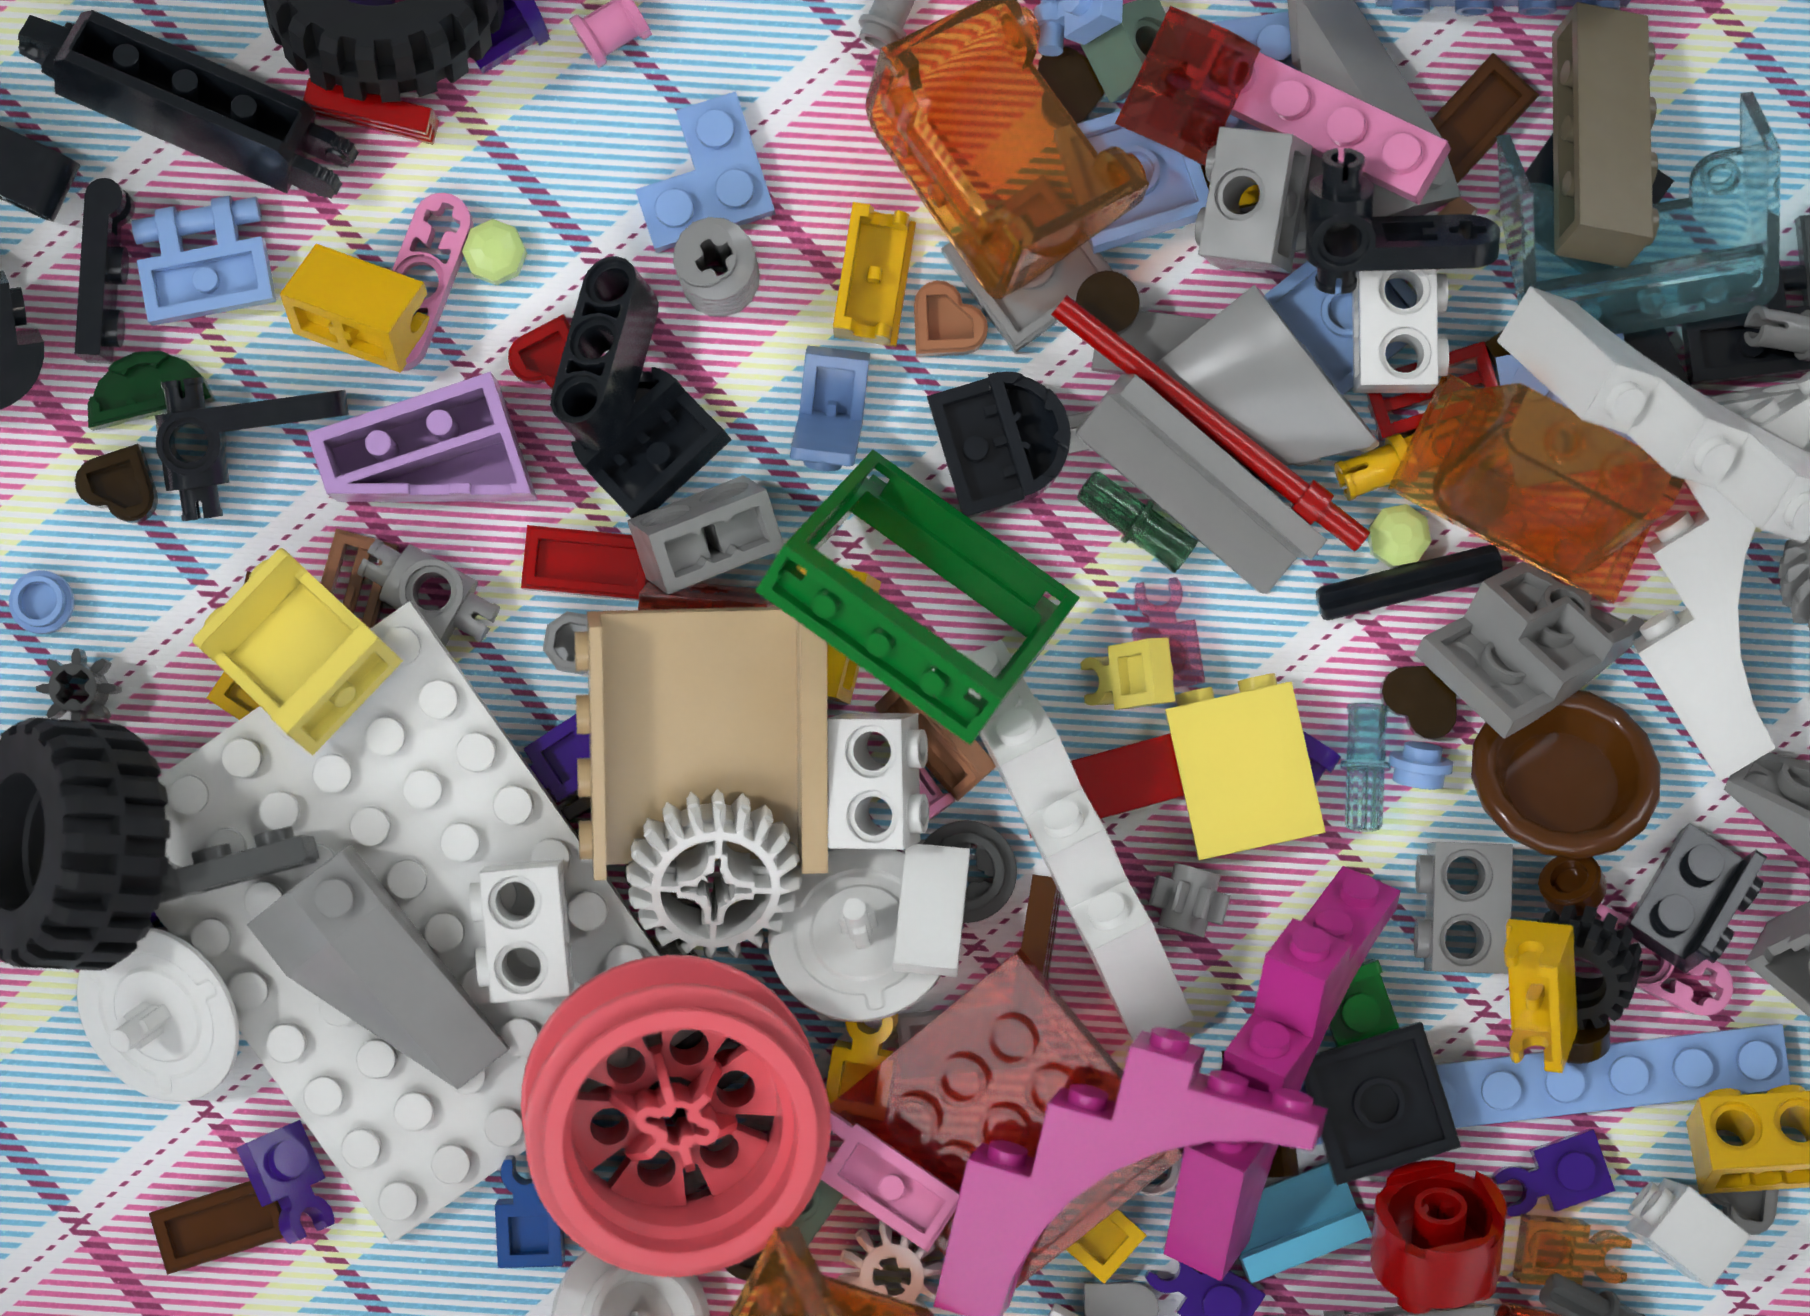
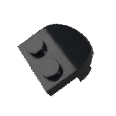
(1000, 440)
(660, 449)

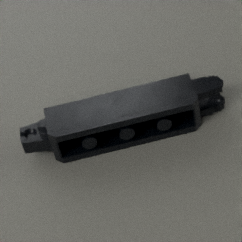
(187, 101)

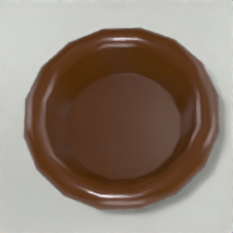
(1569, 780)

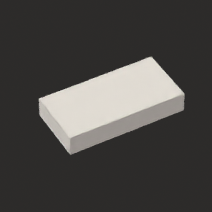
(931, 910)

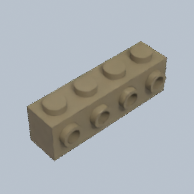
(1603, 136)

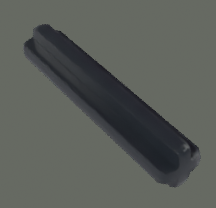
(1408, 582)

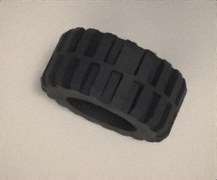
(383, 46)
(78, 843)

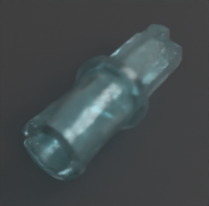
(1365, 766)

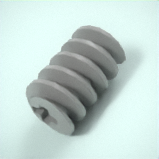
(729, 245)

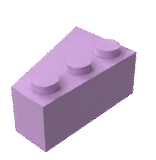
(427, 449)

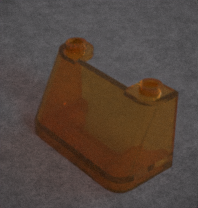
(995, 145)

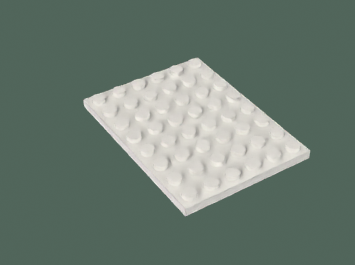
(427, 802)

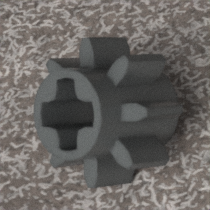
(96, 687)

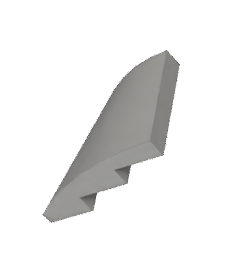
(1267, 384)
(1525, 647)

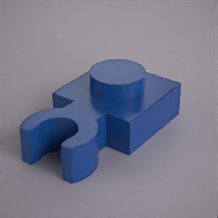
(524, 1227)

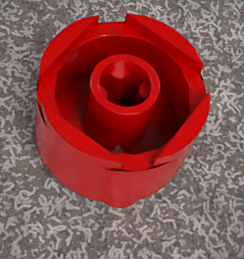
(1438, 1236)

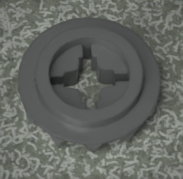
(993, 857)

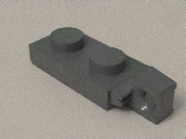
(219, 868)

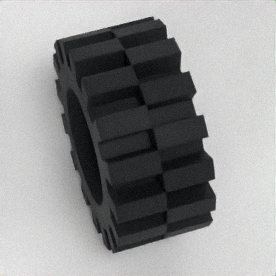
(1611, 954)

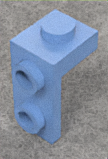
(830, 408)

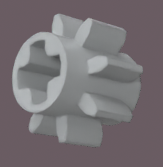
(1189, 900)

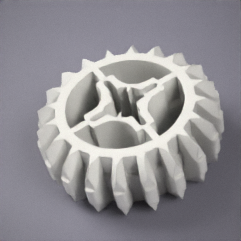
(761, 884)

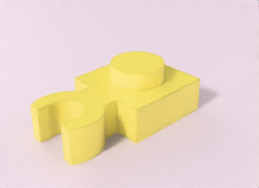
(1133, 675)

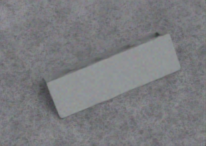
(1197, 483)

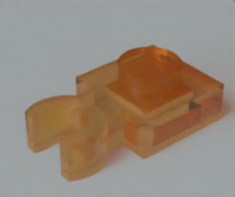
(1563, 1247)

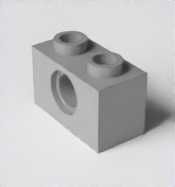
(1270, 231)

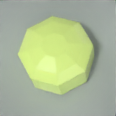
(494, 252)
(1399, 536)

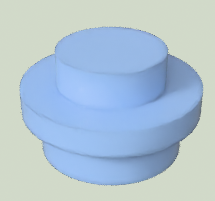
(41, 602)
(1420, 765)

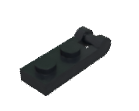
(102, 269)

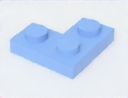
(725, 175)

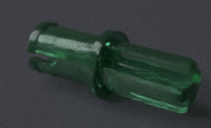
(1136, 521)

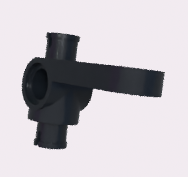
(1382, 241)
(200, 478)

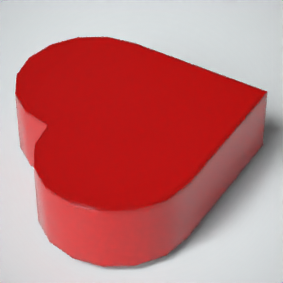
(538, 353)

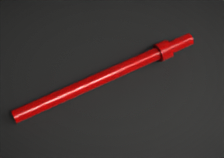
(1309, 500)

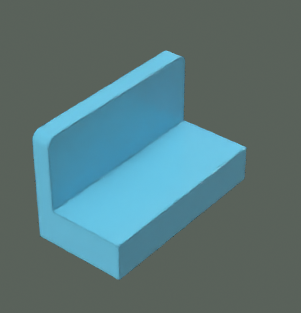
(1301, 1222)

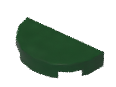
(134, 388)

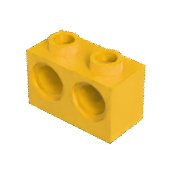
(1767, 1155)

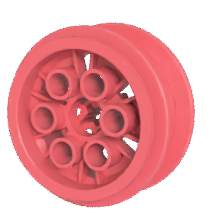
(642, 1214)

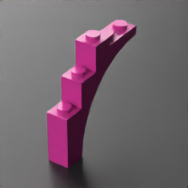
(1294, 1005)
(1084, 1138)

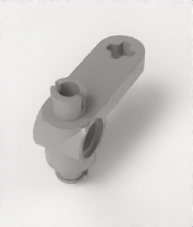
(406, 572)

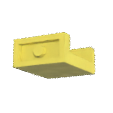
(296, 650)
(1244, 767)

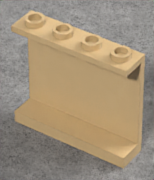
(697, 709)

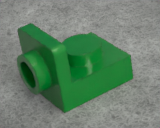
(1364, 1008)

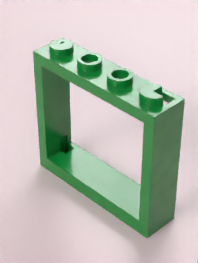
(885, 637)

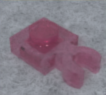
(1182, 635)

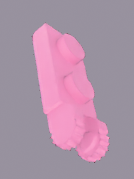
(889, 1184)

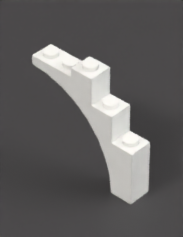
(1670, 420)
(1699, 649)
(1080, 857)

